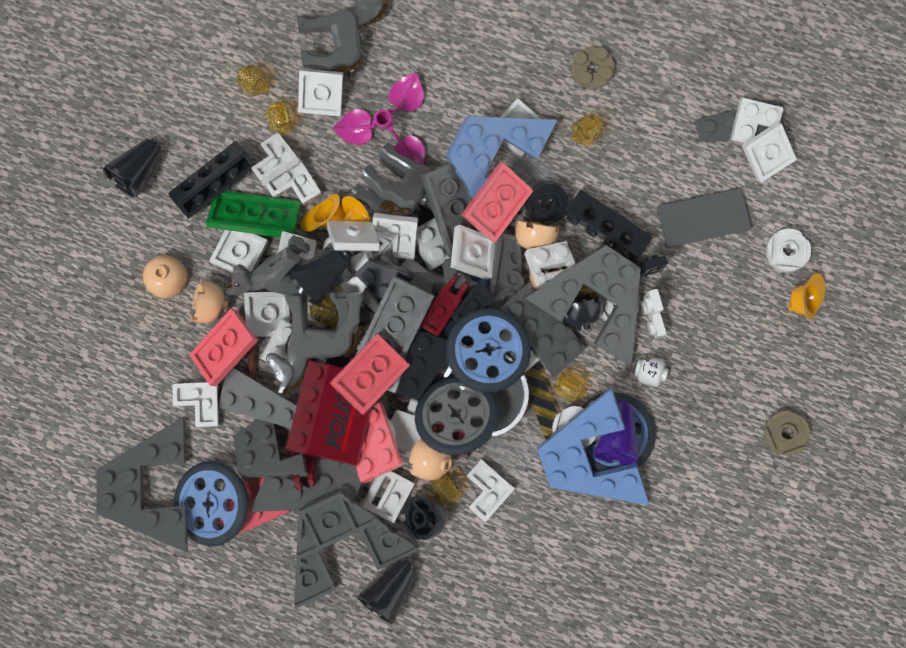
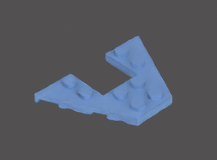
(481, 138)
(569, 465)

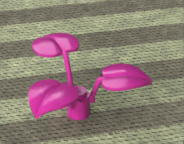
(357, 126)

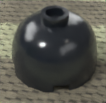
(584, 311)
(424, 517)

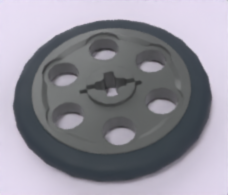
(444, 441)

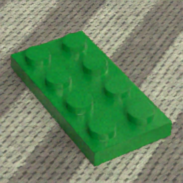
(253, 214)

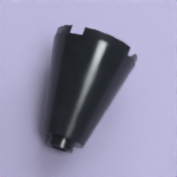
(134, 167)
(320, 274)
(389, 591)

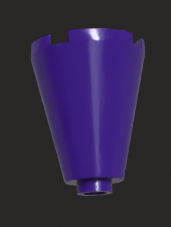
(619, 444)

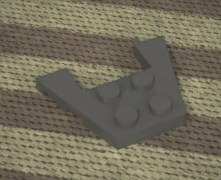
(260, 452)

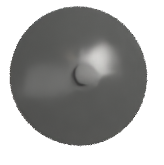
(511, 401)

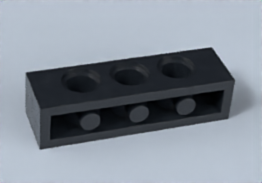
(211, 179)
(584, 202)

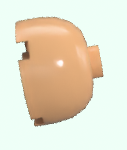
(535, 234)
(165, 276)
(208, 302)
(428, 463)

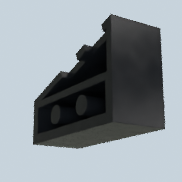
(426, 361)

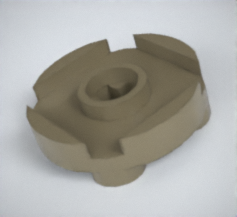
(585, 77)
(793, 422)

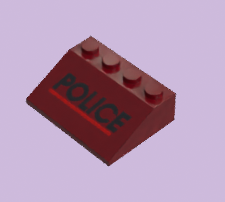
(325, 421)

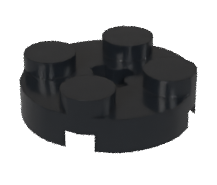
(556, 207)

